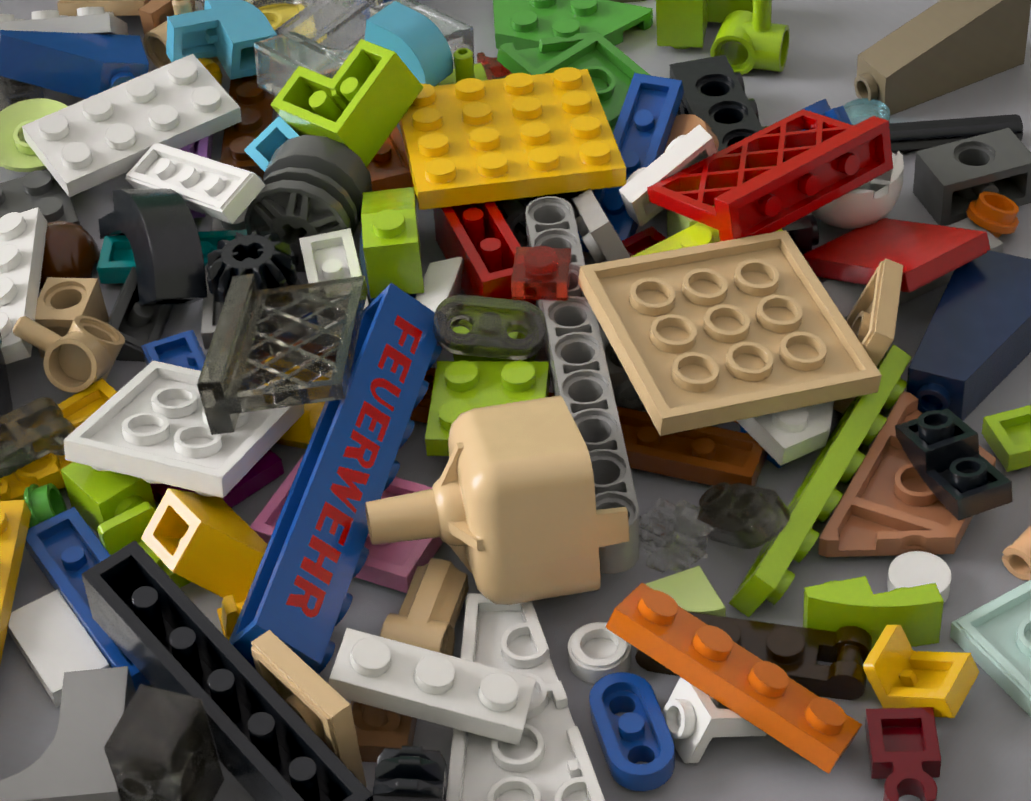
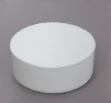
(918, 569)
(597, 652)

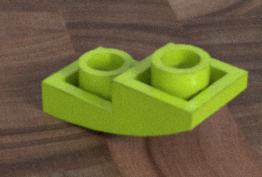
(854, 604)

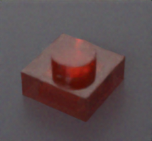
(541, 273)

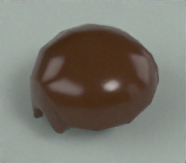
(68, 252)

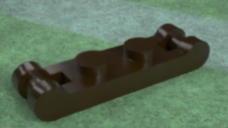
(797, 653)

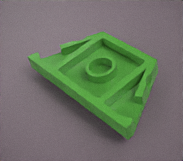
(530, 20)
(607, 65)

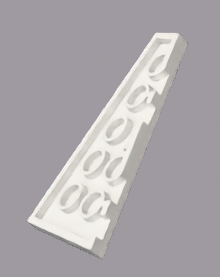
(551, 752)

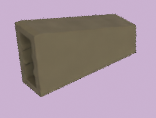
(943, 51)

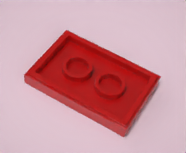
(922, 248)

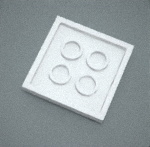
(162, 434)

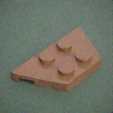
(889, 504)

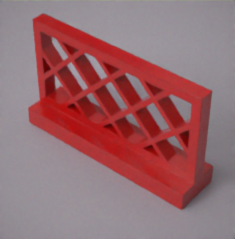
(778, 174)

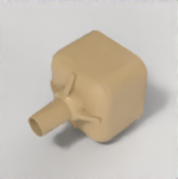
(512, 504)

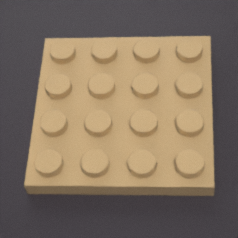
(726, 332)

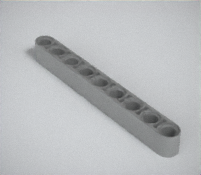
(583, 377)

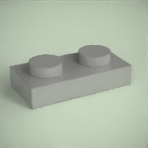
(597, 230)

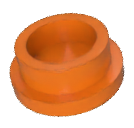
(994, 213)

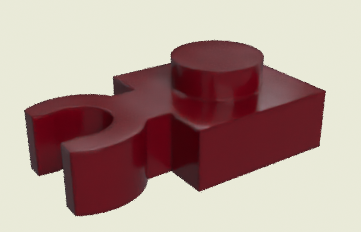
(904, 751)

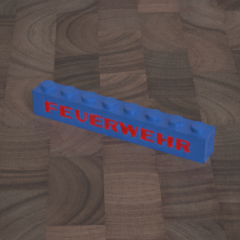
(347, 462)

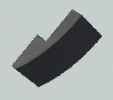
(950, 463)

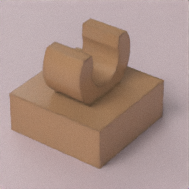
(380, 730)

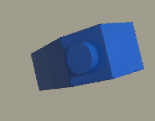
(71, 61)

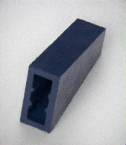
(974, 334)

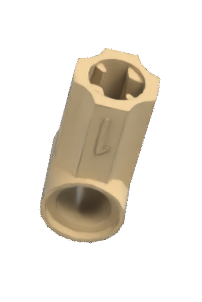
(430, 608)

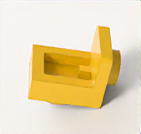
(918, 677)

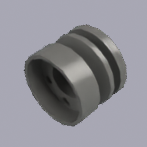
(309, 191)

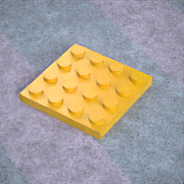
(509, 139)

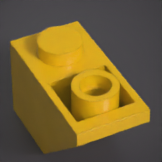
(205, 543)

